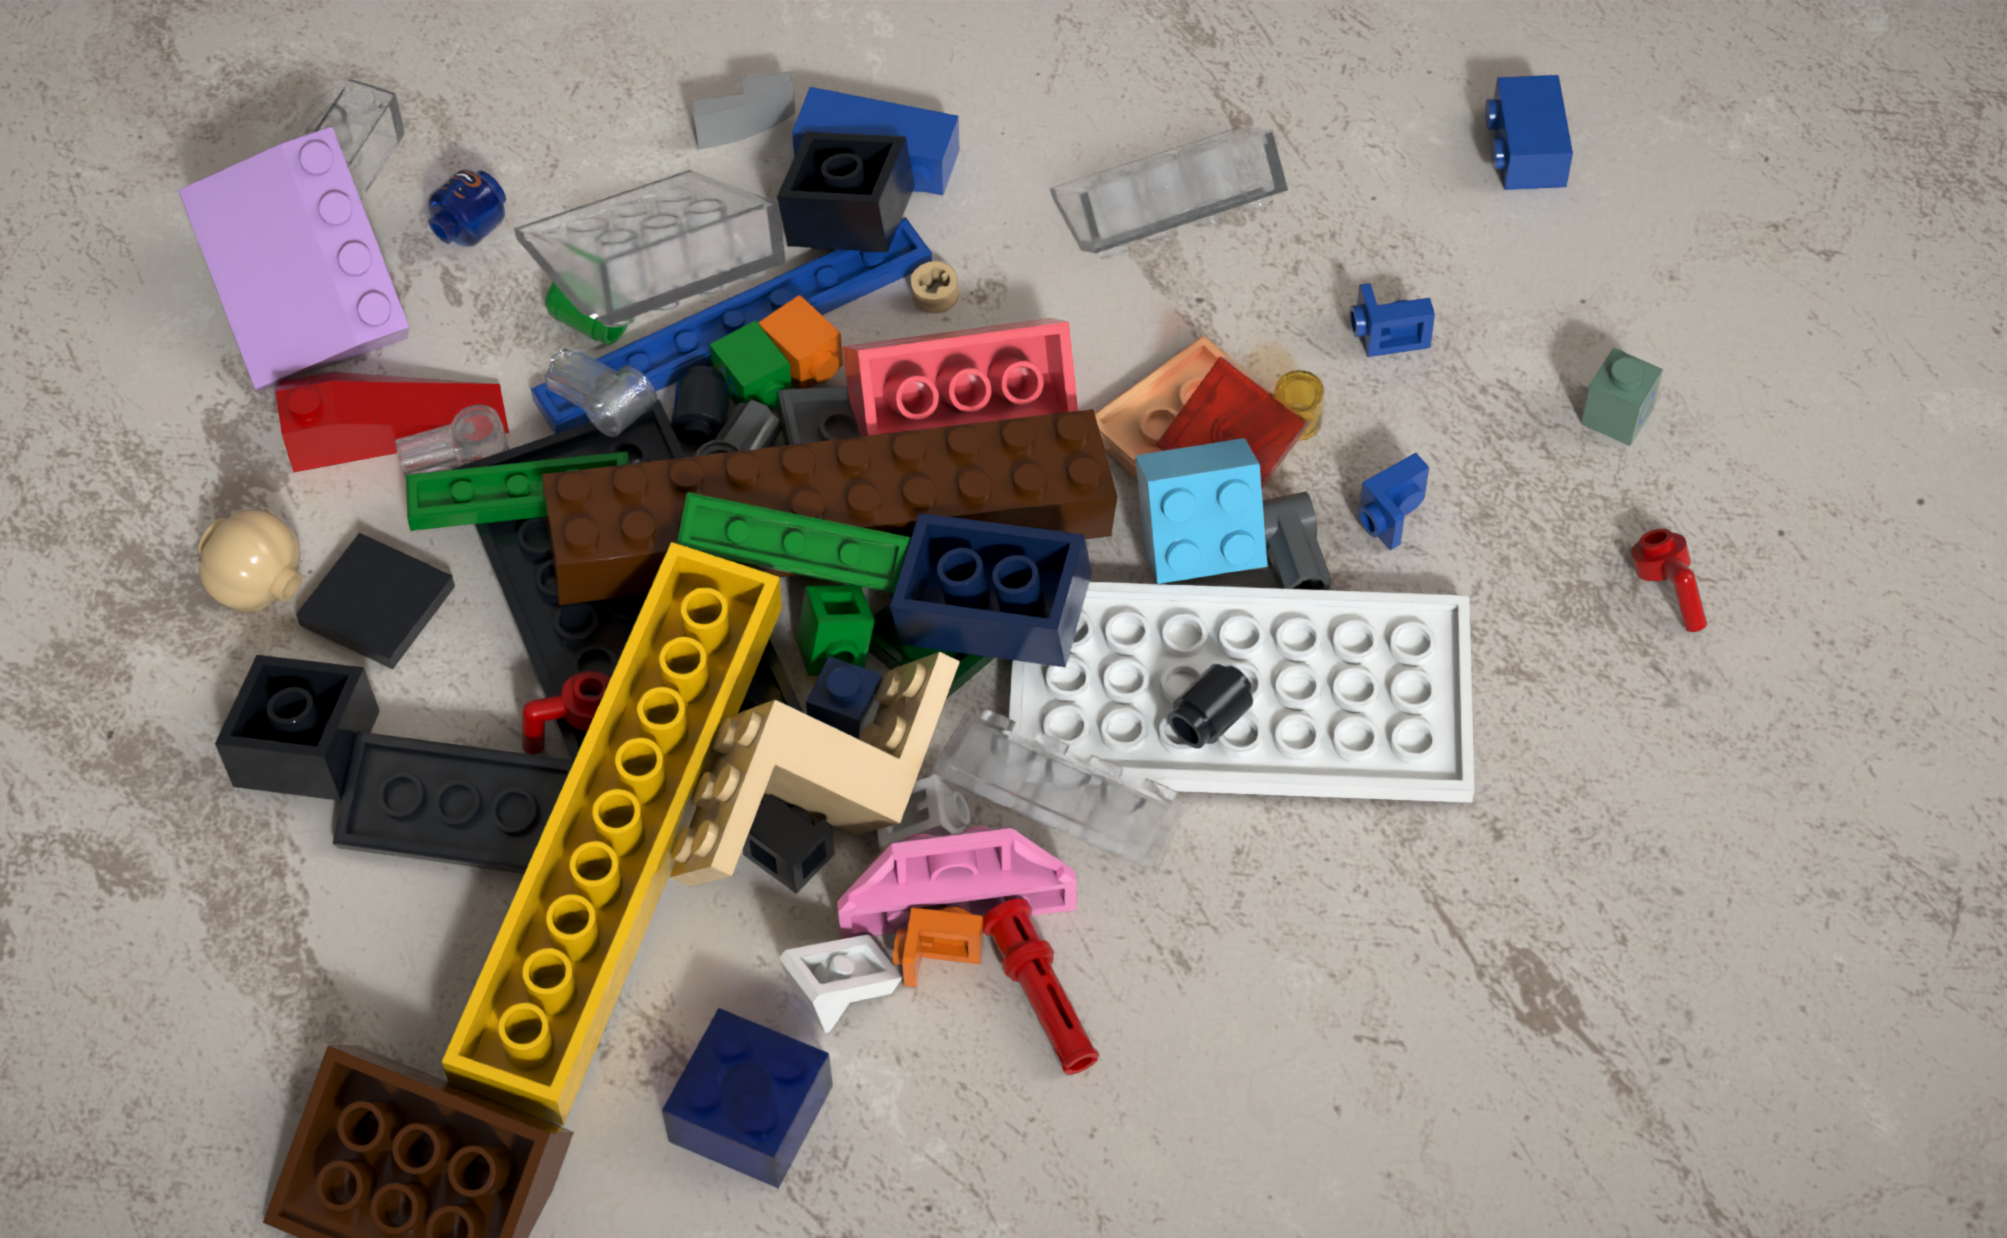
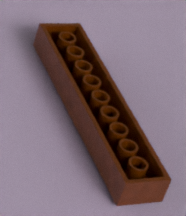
(1034, 472)

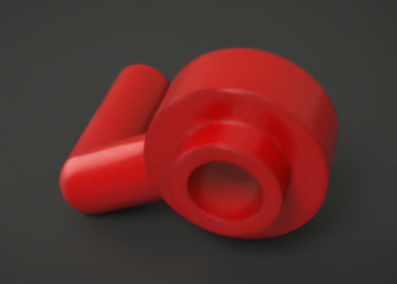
(1666, 556)
(570, 705)

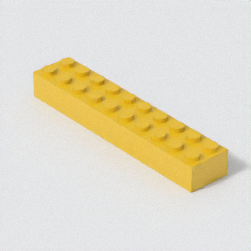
(612, 836)

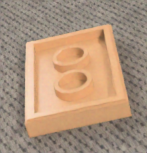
(1145, 411)

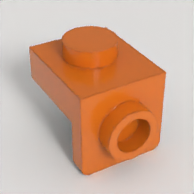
(940, 935)

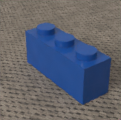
(929, 134)

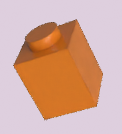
(805, 341)

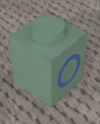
(1621, 396)

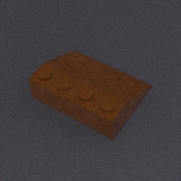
(411, 1157)

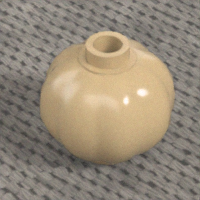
(249, 560)

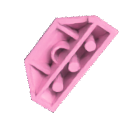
(954, 870)

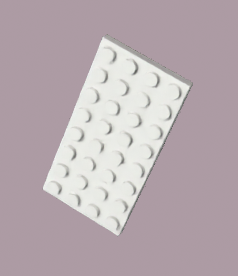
(1345, 690)

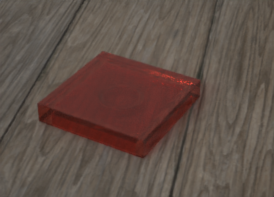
(1232, 408)

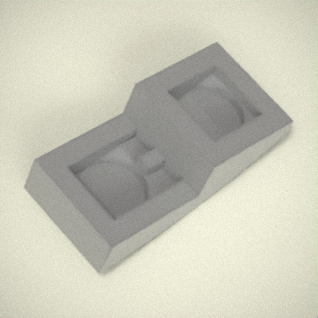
(731, 118)

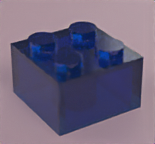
(748, 1097)

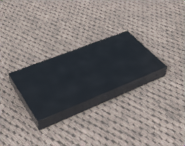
(447, 801)

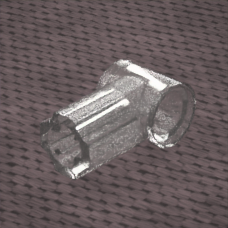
(607, 396)
(470, 437)

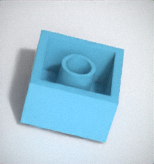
(1201, 510)

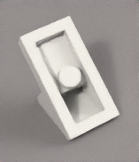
(836, 974)

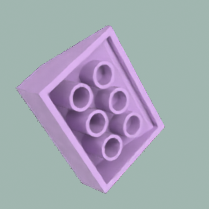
(294, 259)

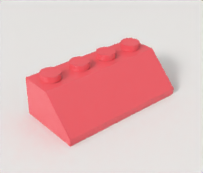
(961, 377)

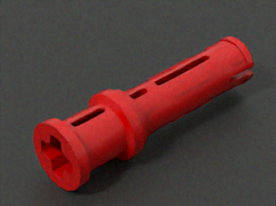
(1029, 963)

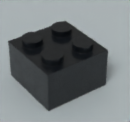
(846, 191)
(296, 726)

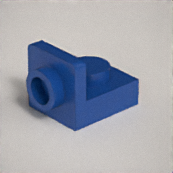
(1391, 326)
(1390, 497)

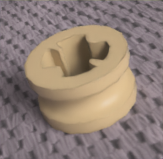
(923, 279)

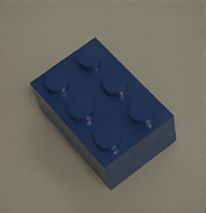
(991, 589)

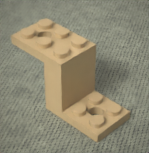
(814, 766)

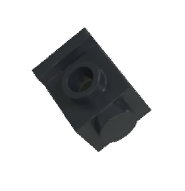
(788, 843)

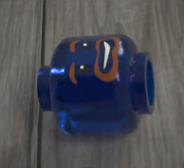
(466, 207)

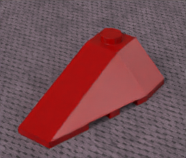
(360, 416)

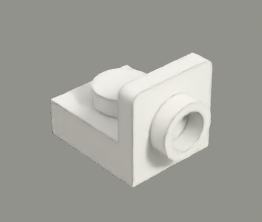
(931, 811)

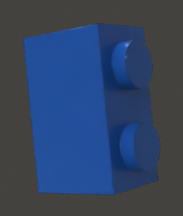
(1530, 132)

